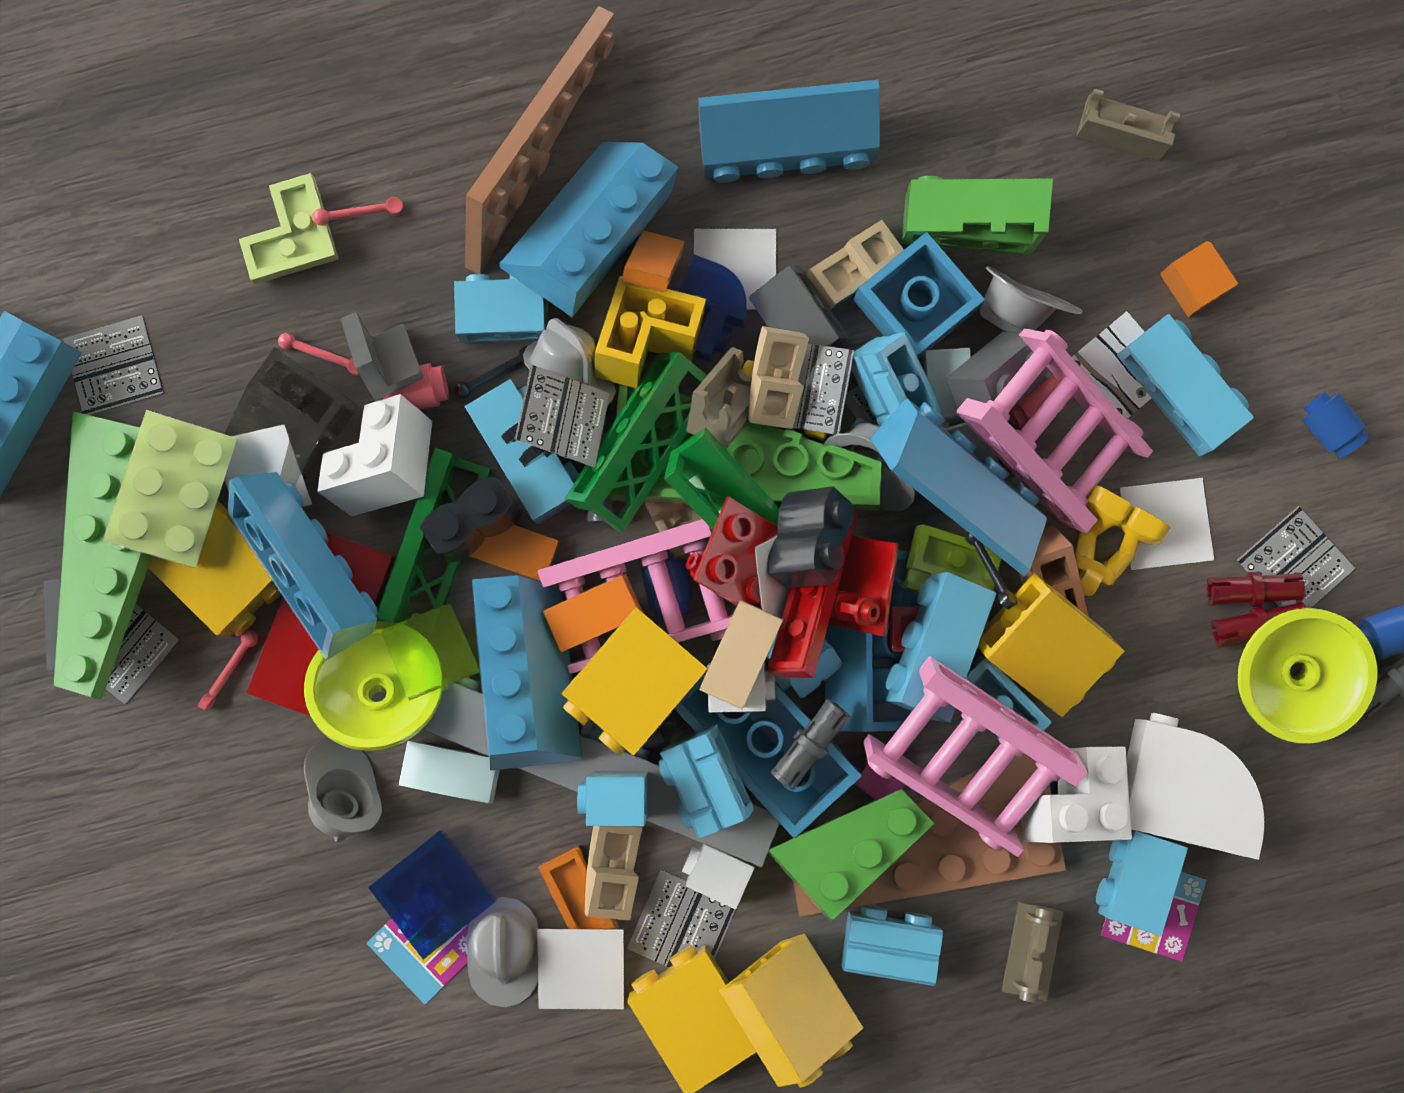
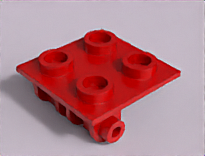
(730, 557)
(865, 586)

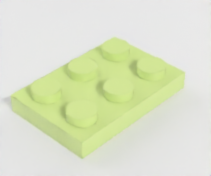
(170, 489)

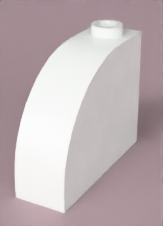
(1192, 789)

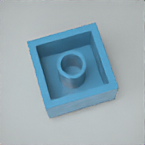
(919, 295)

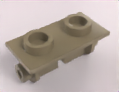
(1032, 952)

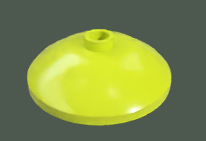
(1333, 681)
(341, 694)

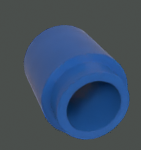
(1335, 424)
(680, 584)
(1385, 632)

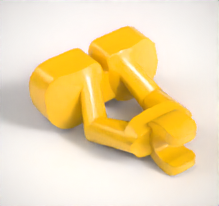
(1137, 526)

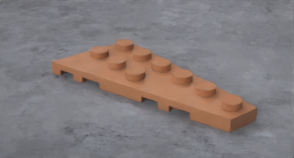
(527, 147)
(954, 853)

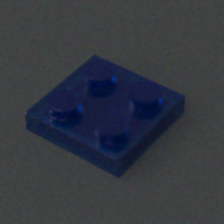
(432, 894)

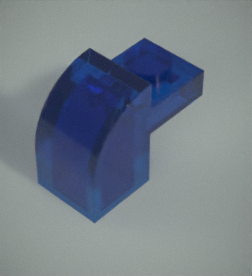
(723, 305)

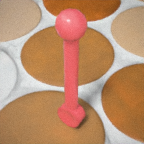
(392, 207)
(287, 341)
(248, 639)

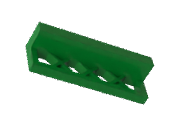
(626, 438)
(708, 474)
(416, 546)

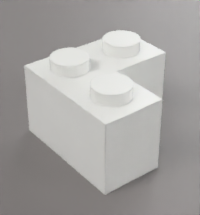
(385, 464)
(1089, 812)

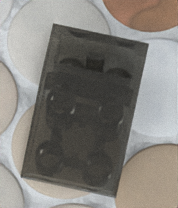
(293, 397)

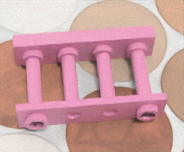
(1017, 447)
(652, 553)
(978, 713)

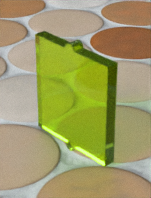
(429, 651)

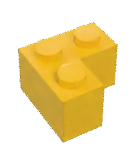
(645, 322)

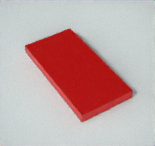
(289, 647)

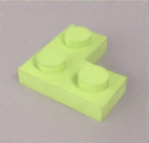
(297, 241)

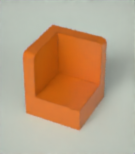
(1198, 278)

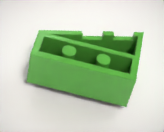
(979, 213)
(852, 851)

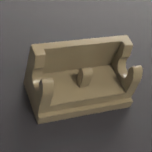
(1126, 127)
(722, 400)

